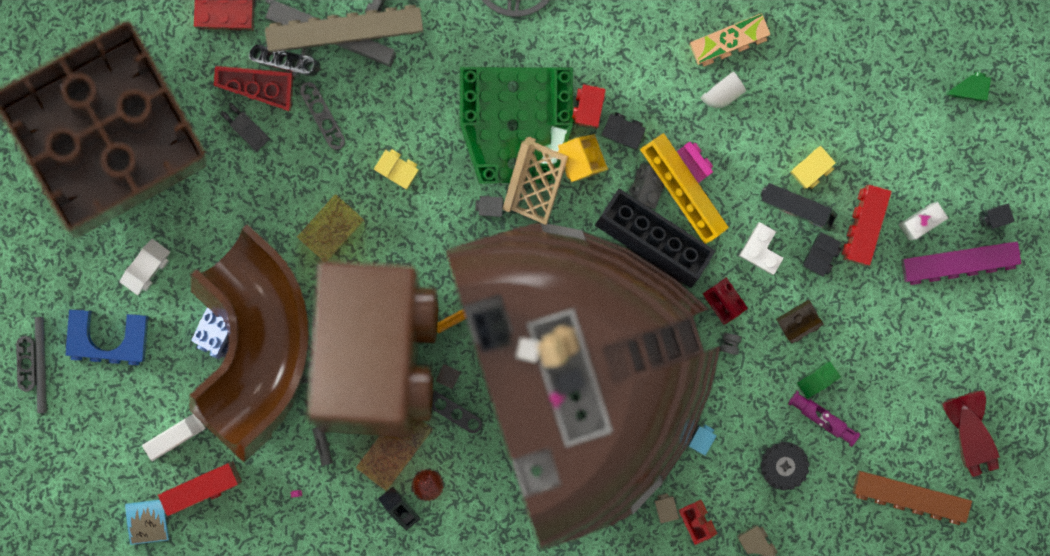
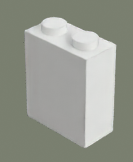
(912, 226)

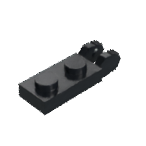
(246, 128)

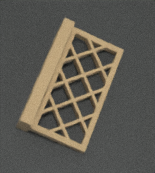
(522, 172)

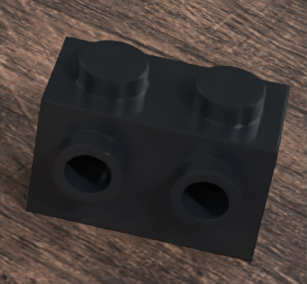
(493, 331)

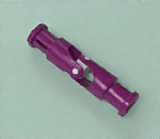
(835, 426)

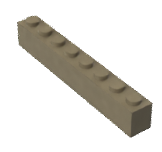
(344, 29)

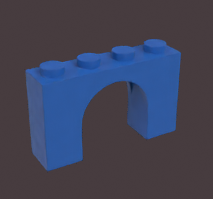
(81, 345)

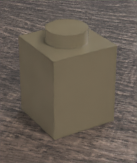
(666, 508)

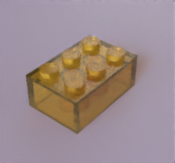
(331, 228)

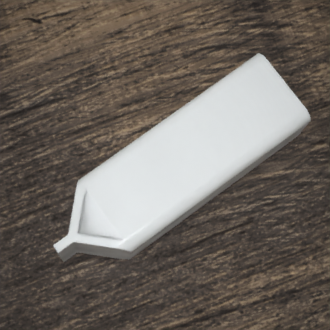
(173, 437)

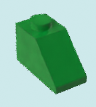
(973, 88)
(818, 379)

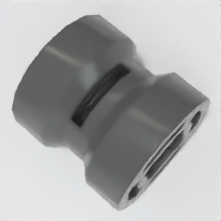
(732, 339)

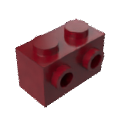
(725, 301)

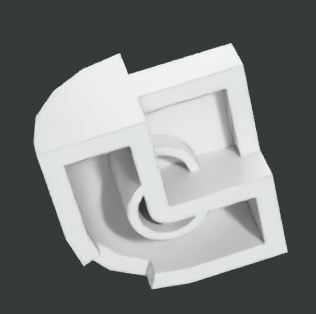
(724, 92)

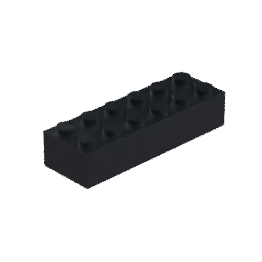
(655, 238)

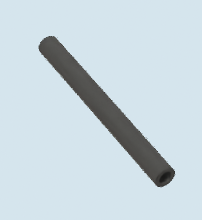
(40, 365)

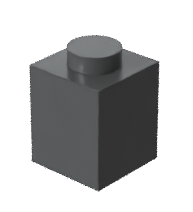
(489, 206)

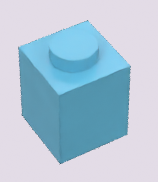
(702, 439)

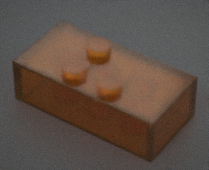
(391, 455)

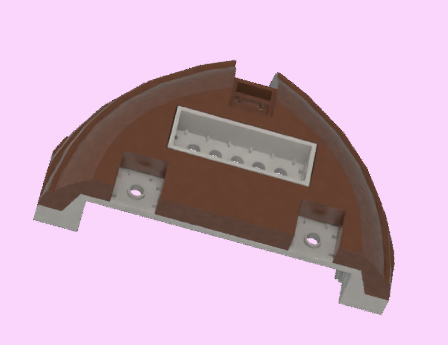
(636, 358)

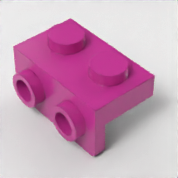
(696, 164)

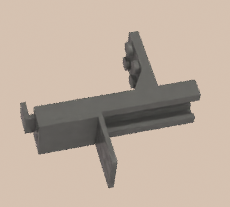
(370, 49)

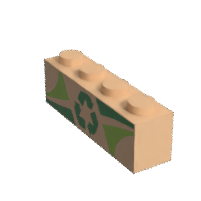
(730, 39)

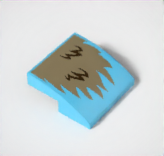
(146, 522)

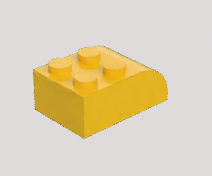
(583, 157)

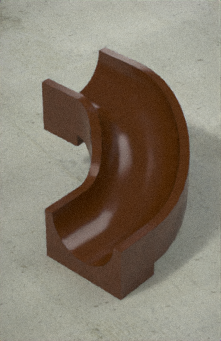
(266, 344)

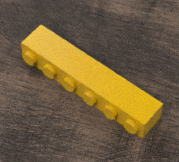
(684, 188)

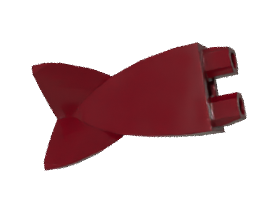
(974, 439)

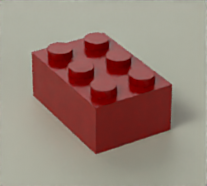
(224, 14)

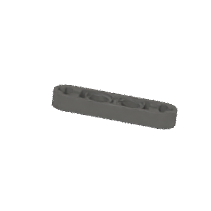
(320, 117)

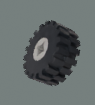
(774, 465)

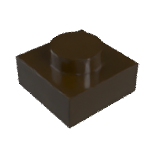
(448, 376)

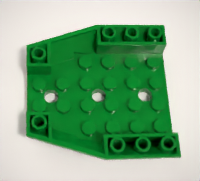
(539, 107)

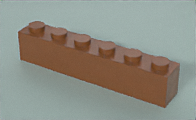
(912, 497)

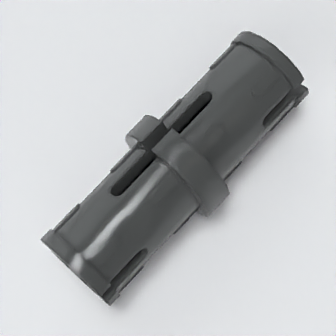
(322, 447)

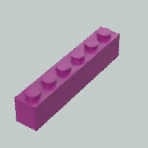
(961, 261)

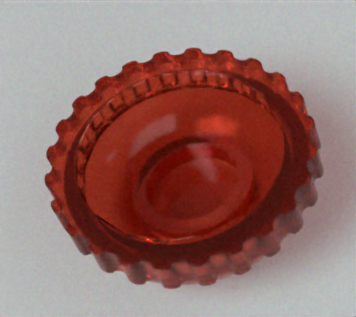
(427, 485)

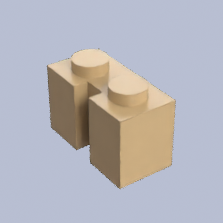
(558, 346)

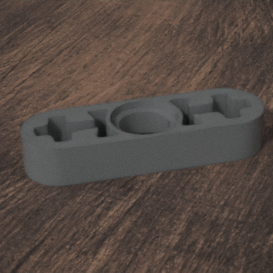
(19, 350)

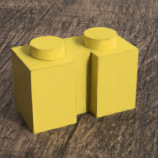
(813, 167)
(396, 169)

